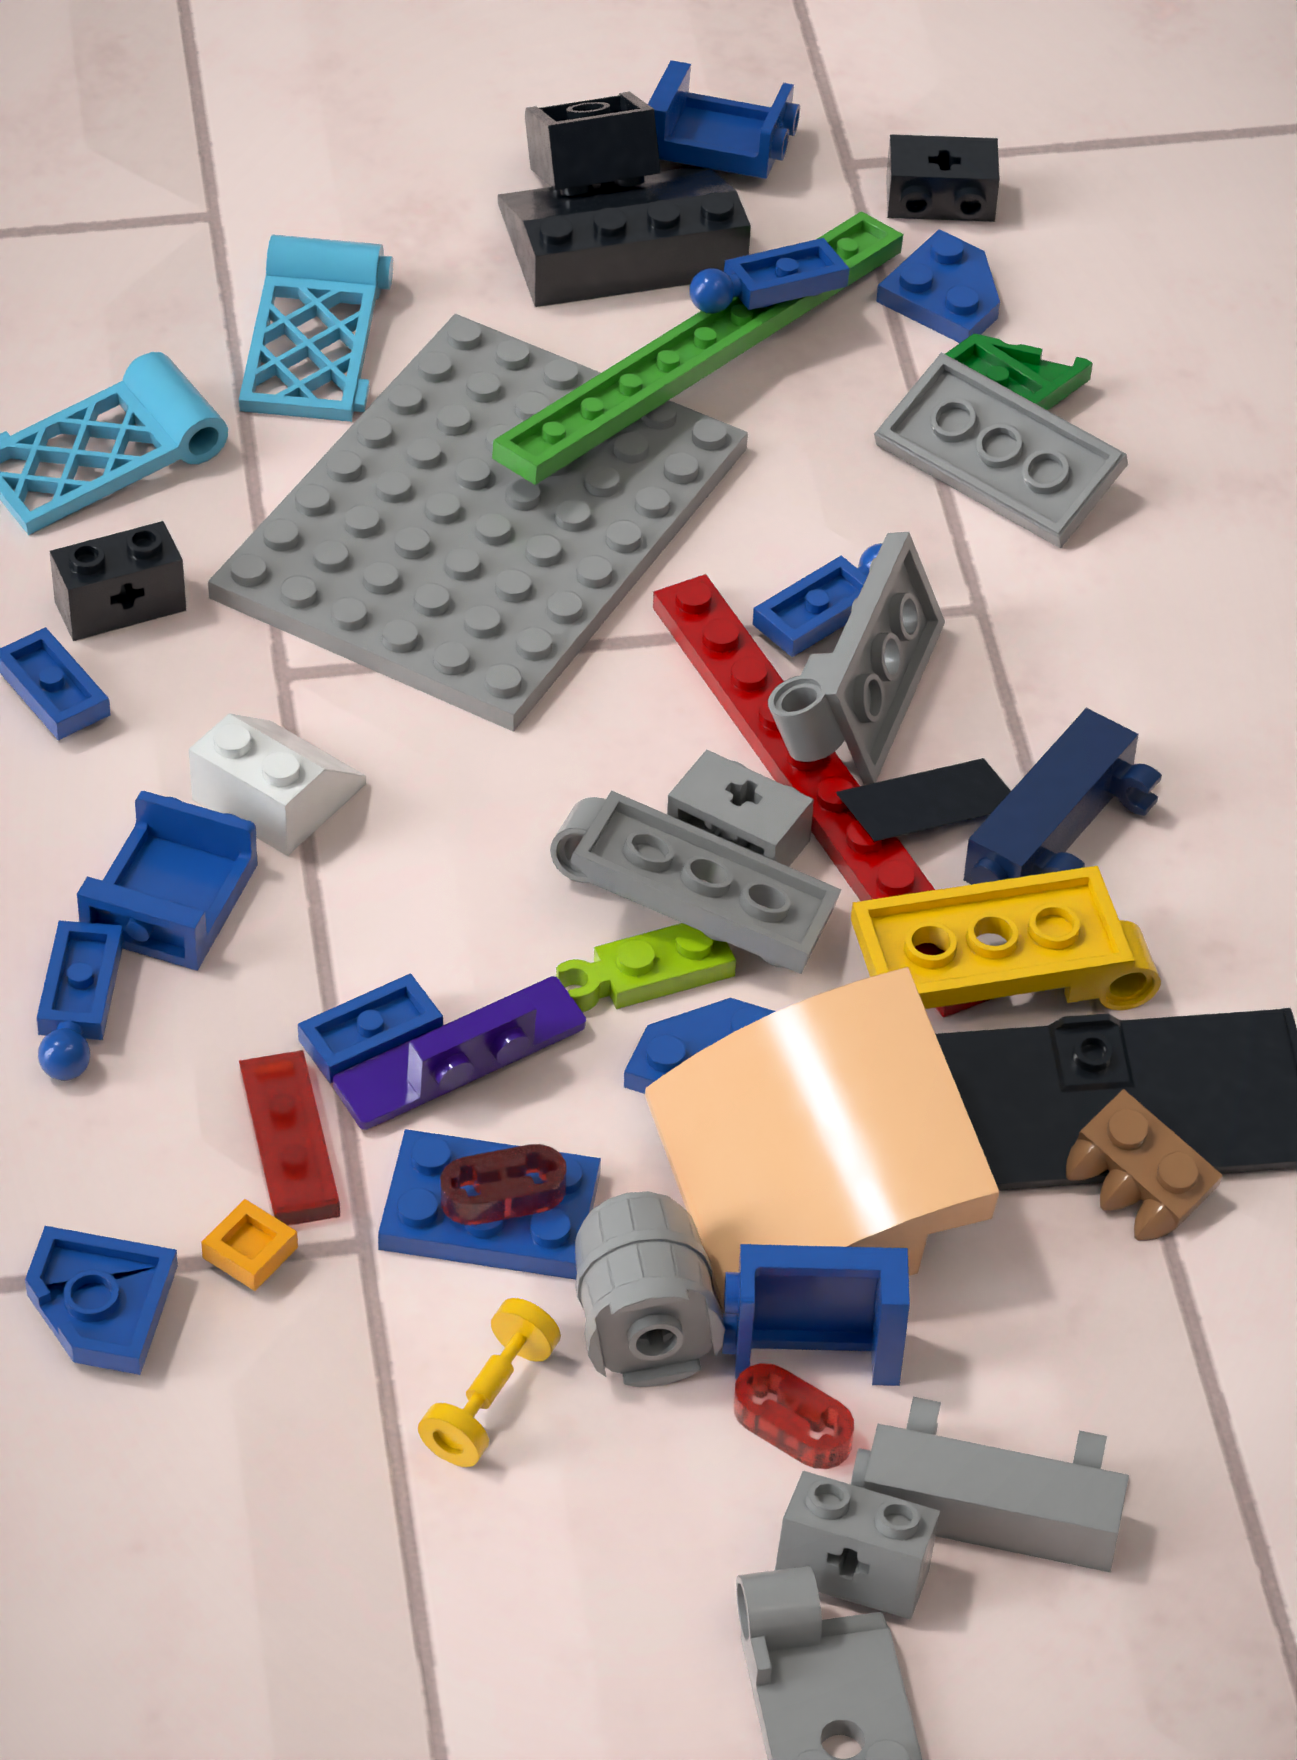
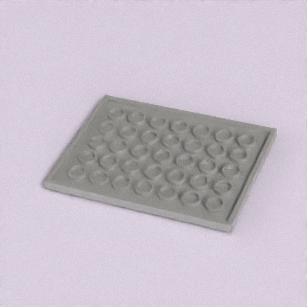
(450, 564)

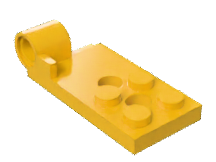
(1056, 933)

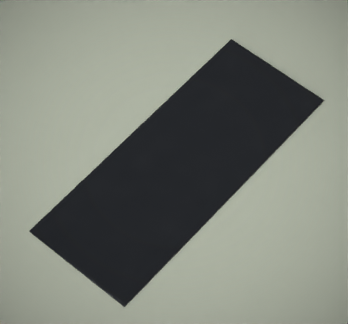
(926, 799)

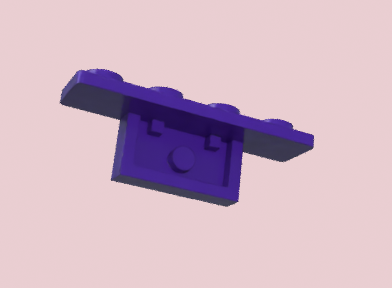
(458, 1052)

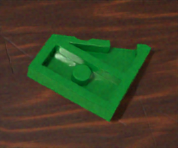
(1022, 369)

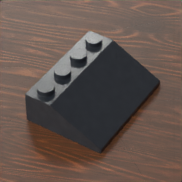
(624, 235)

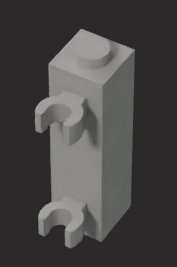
(1000, 1494)

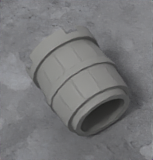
(646, 1290)

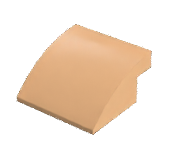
(824, 1129)

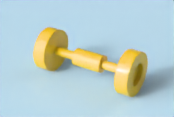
(454, 1431)

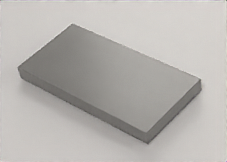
(1001, 449)

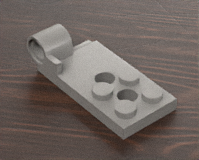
(873, 671)
(661, 866)
(820, 1674)

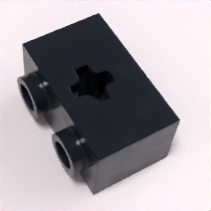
(942, 178)
(118, 580)

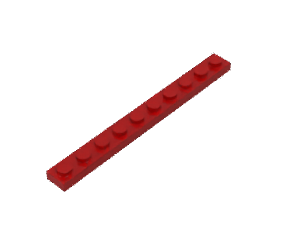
(742, 684)

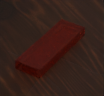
(289, 1138)

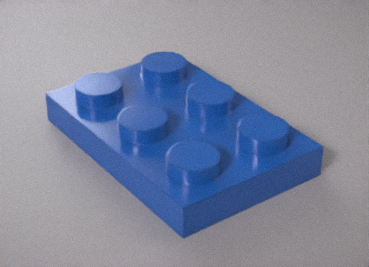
(528, 1243)

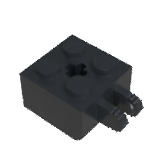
(593, 143)

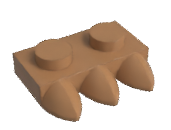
(1143, 1164)

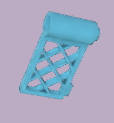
(321, 277)
(166, 414)

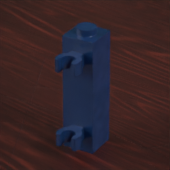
(1060, 800)

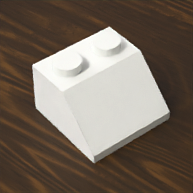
(269, 779)

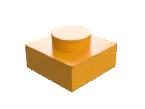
(249, 1244)

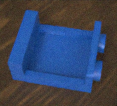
(719, 130)
(173, 879)
(819, 1302)

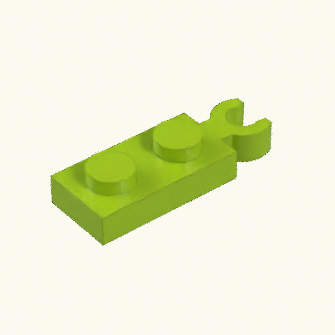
(647, 967)

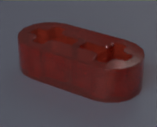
(503, 1184)
(790, 1419)

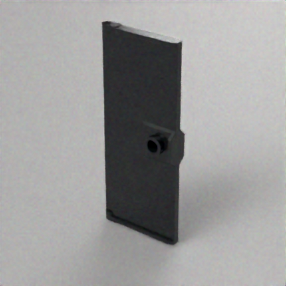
(1209, 1077)

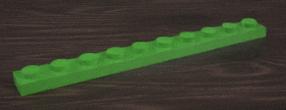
(674, 364)

